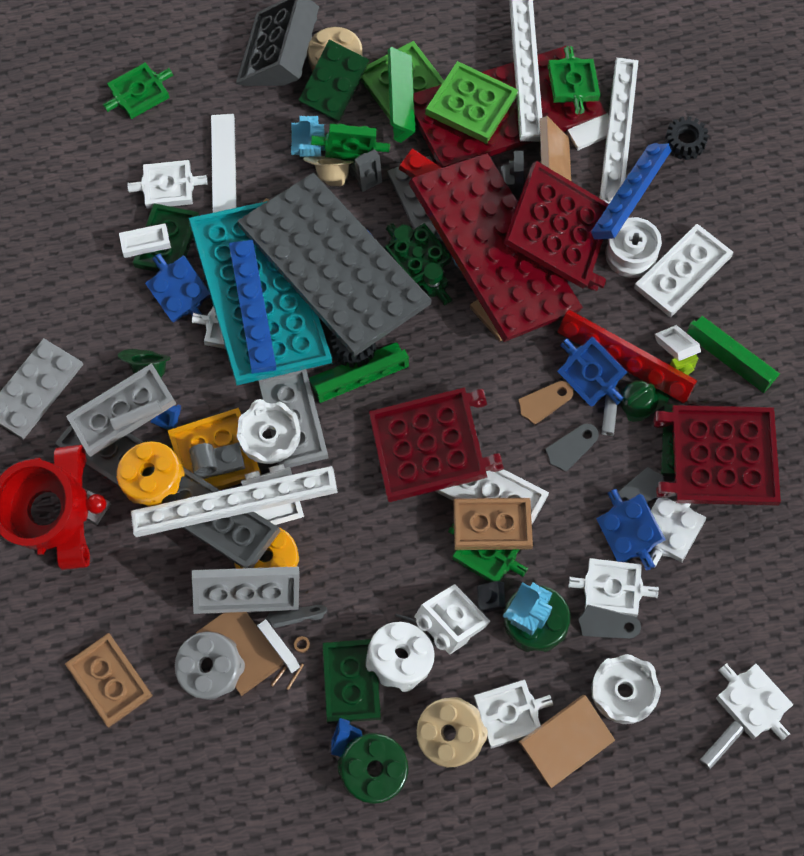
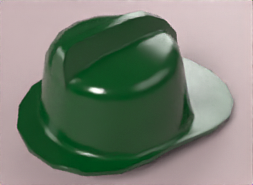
(141, 358)
(642, 400)

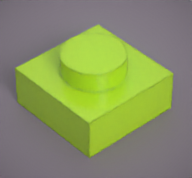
(686, 365)

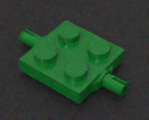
(573, 80)
(138, 90)
(349, 141)
(489, 563)

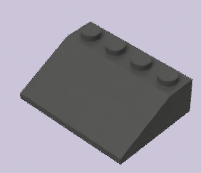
(278, 44)

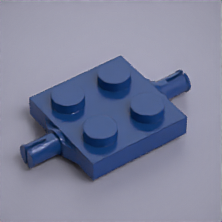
(178, 288)
(592, 371)
(630, 529)

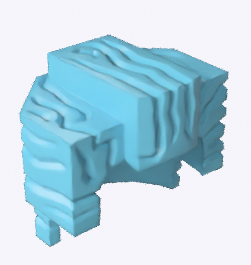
(302, 135)
(529, 608)

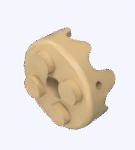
(337, 34)
(469, 732)

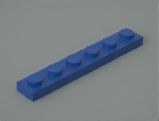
(631, 191)
(252, 307)

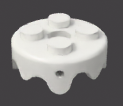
(263, 417)
(394, 670)
(639, 676)

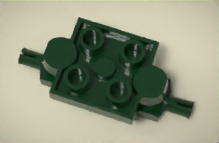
(421, 258)

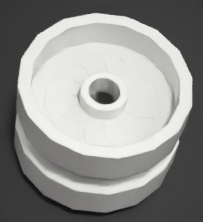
(634, 248)

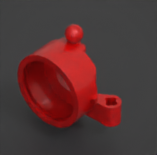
(33, 477)

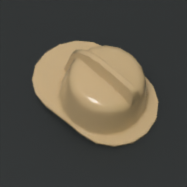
(330, 170)

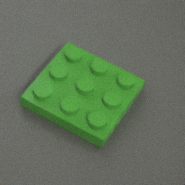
(377, 79)
(471, 102)

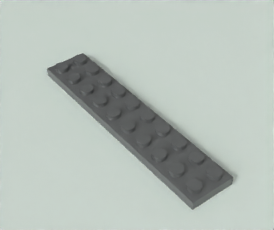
(237, 537)

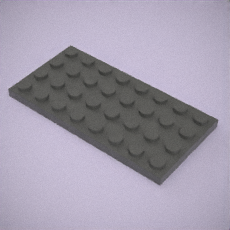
(334, 264)

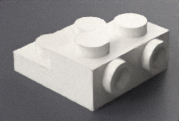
(279, 513)
(451, 619)

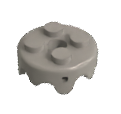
(225, 670)

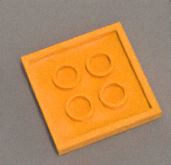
(216, 430)

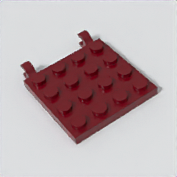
(556, 226)
(430, 444)
(722, 455)

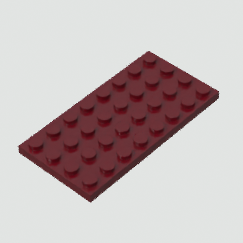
(453, 146)
(472, 216)

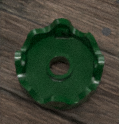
(552, 632)
(354, 763)

